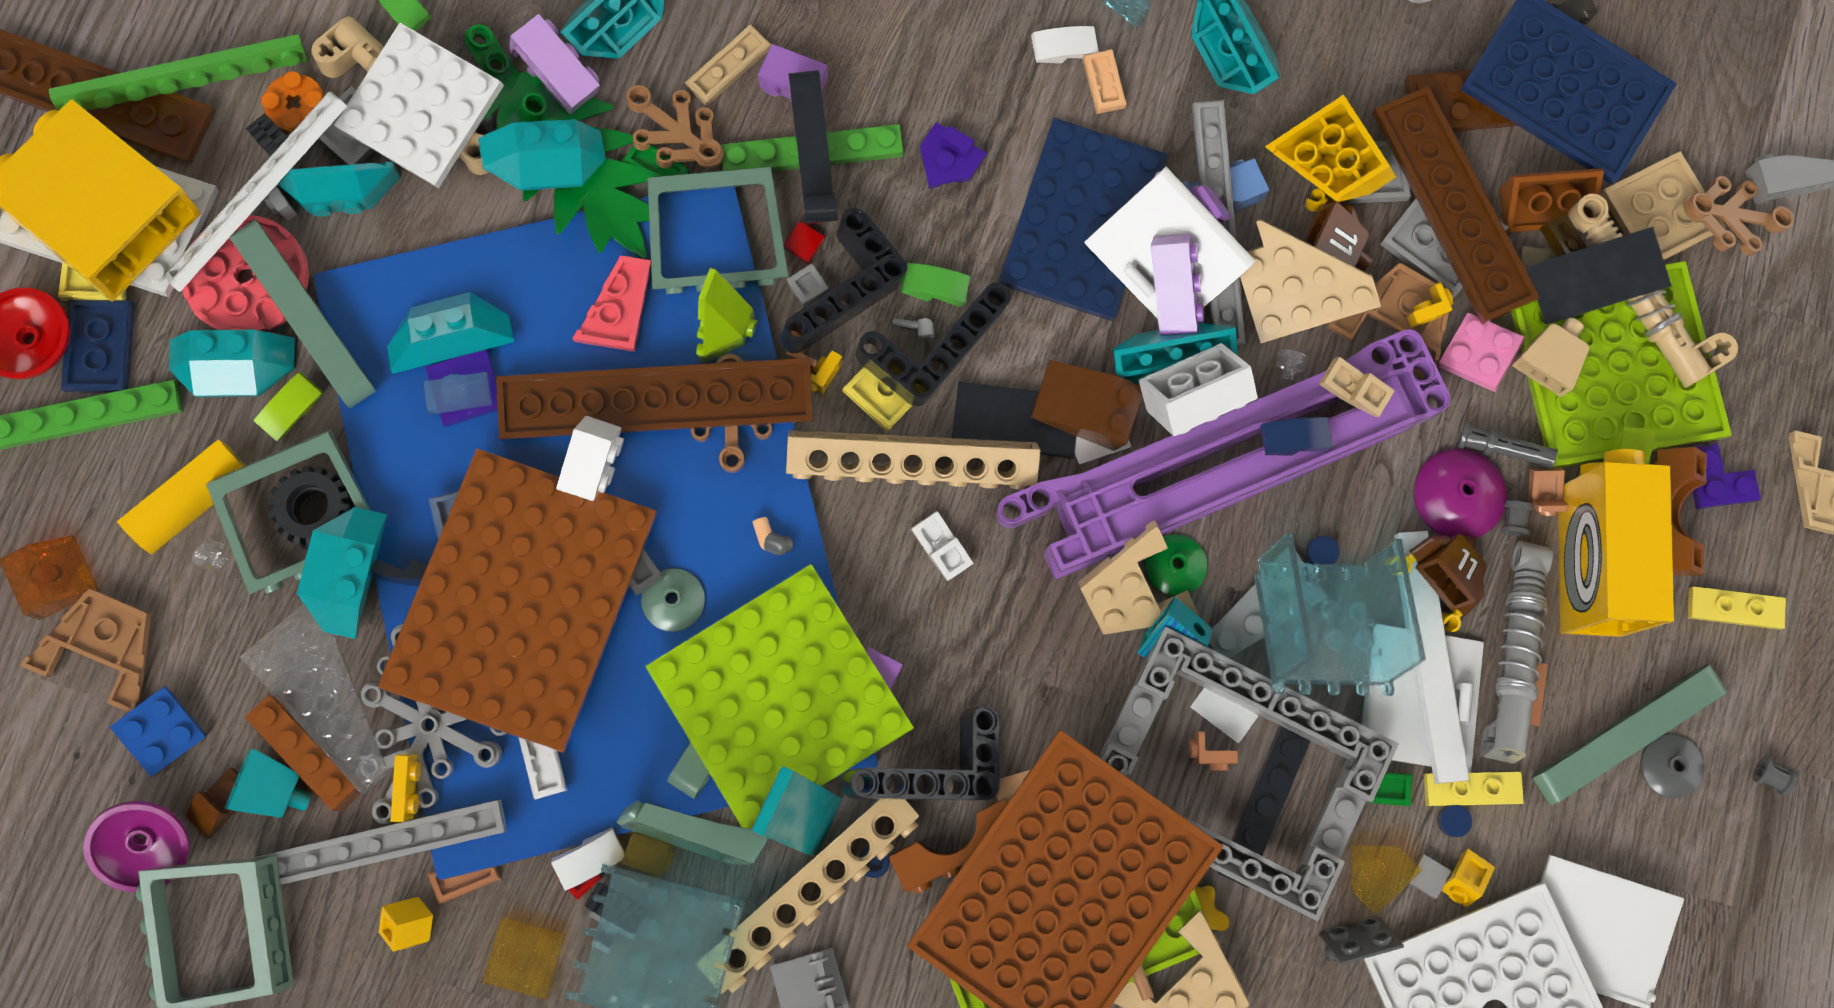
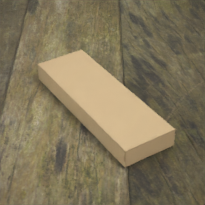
(728, 65)

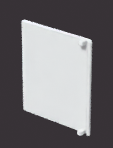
(1167, 209)
(1402, 716)
(1615, 927)

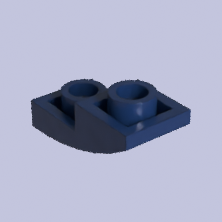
(1296, 435)

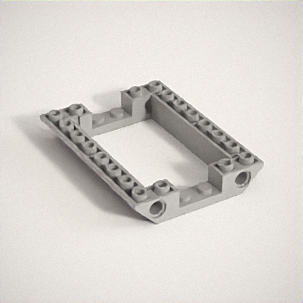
(1358, 782)

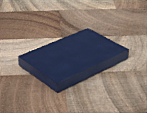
(98, 346)

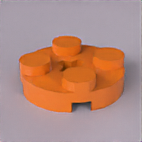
(285, 89)

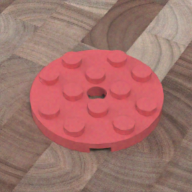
(229, 305)

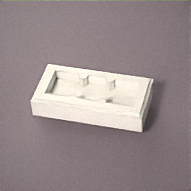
(543, 769)

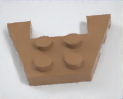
(1398, 294)
(103, 632)

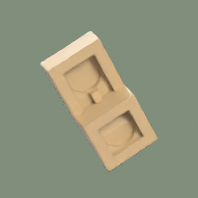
(1356, 388)

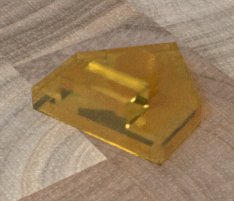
(1380, 874)

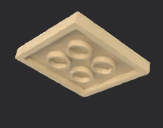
(1656, 200)

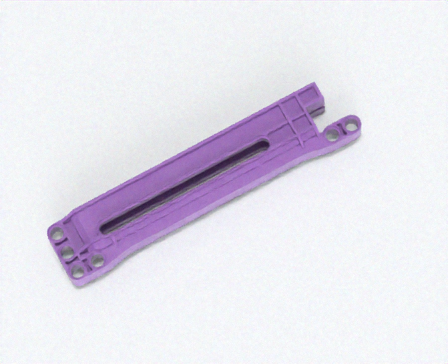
(1105, 512)

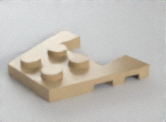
(1813, 484)
(1120, 591)
(1204, 985)

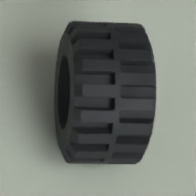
(293, 493)

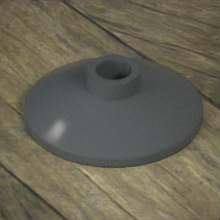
(1659, 771)

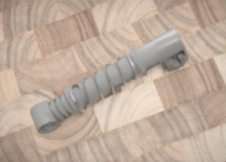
(1509, 734)

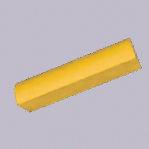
(178, 499)

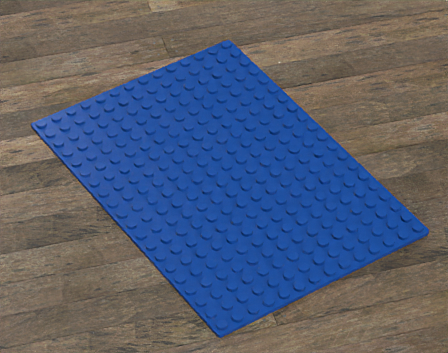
(703, 520)

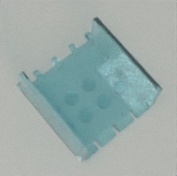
(1338, 621)
(657, 943)

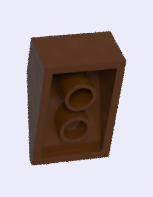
(1087, 404)

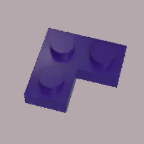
(1723, 487)

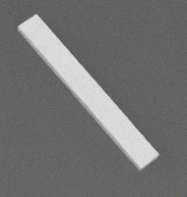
(255, 191)
(1436, 679)

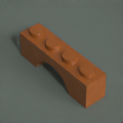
(1686, 474)
(302, 753)
(919, 864)

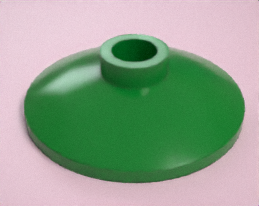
(1174, 581)

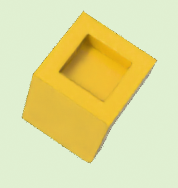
(405, 923)

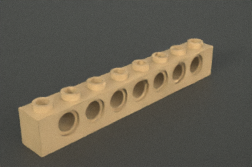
(897, 447)
(815, 871)

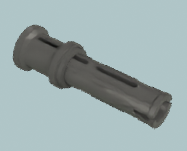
(1492, 442)

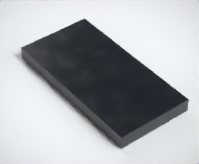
(1599, 276)
(1004, 415)

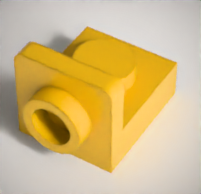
(1427, 311)
(826, 371)
(1468, 878)

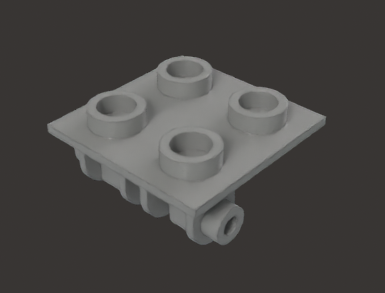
(810, 982)

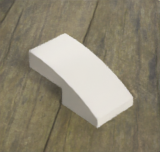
(1062, 43)
(941, 545)
(587, 859)

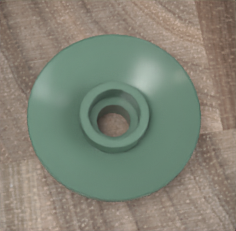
(681, 613)

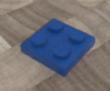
(158, 731)

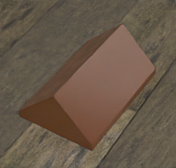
(1539, 198)

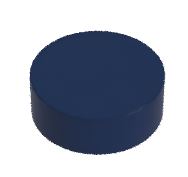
(1322, 550)
(1454, 821)
(877, 867)

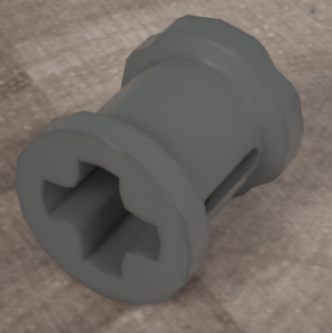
(1517, 518)
(1775, 776)

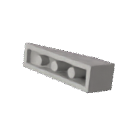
(1789, 176)

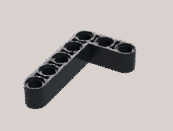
(812, 147)
(851, 291)
(942, 352)
(934, 779)

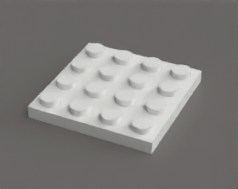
(419, 105)

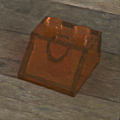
(48, 576)

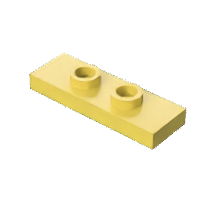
(1736, 608)
(1480, 789)

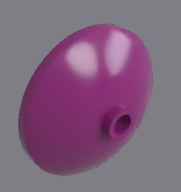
(1441, 496)
(118, 854)

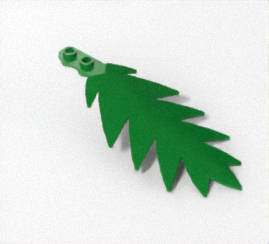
(606, 209)

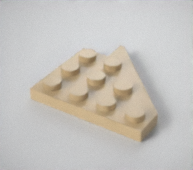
(1301, 286)

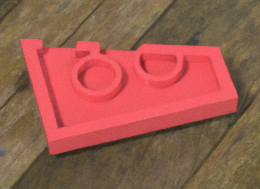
(618, 310)

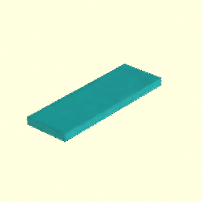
(797, 812)

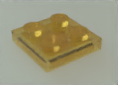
(524, 958)

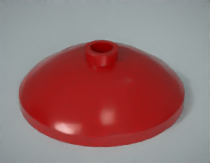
(26, 314)

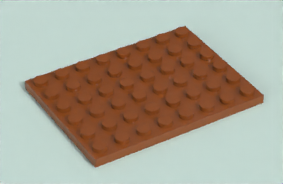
(518, 601)
(1065, 887)

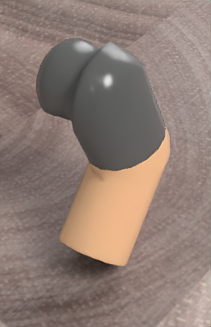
(771, 541)

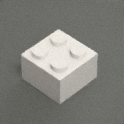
(589, 458)

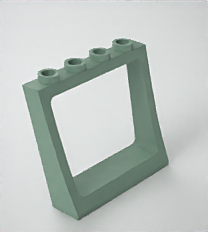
(705, 181)
(222, 485)
(704, 837)
(264, 925)

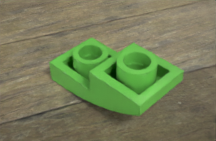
(408, 12)
(935, 282)

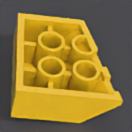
(1335, 153)

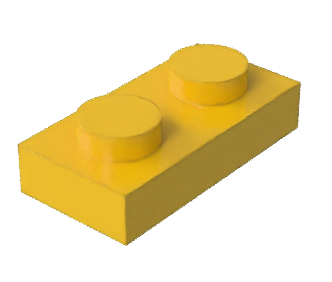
(404, 800)

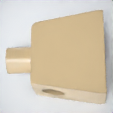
(1555, 357)

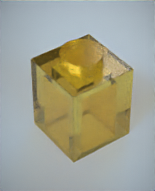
(648, 854)

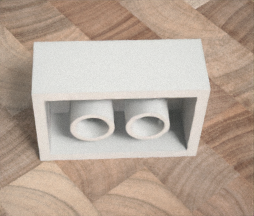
(1198, 389)

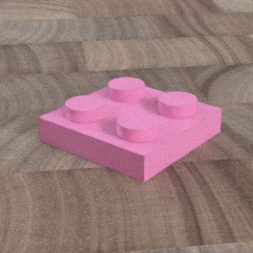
(1481, 352)

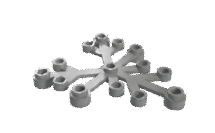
(423, 737)

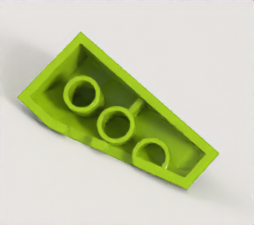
(723, 317)

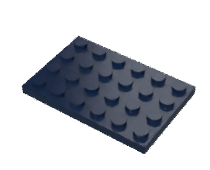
(1568, 87)
(1073, 193)

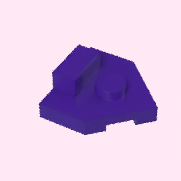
(949, 156)

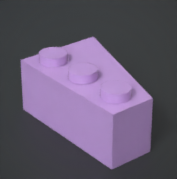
(554, 63)

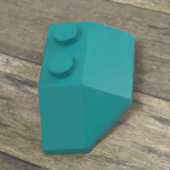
(610, 26)
(1234, 46)
(543, 153)
(340, 187)
(447, 331)
(1152, 352)
(231, 361)
(339, 570)

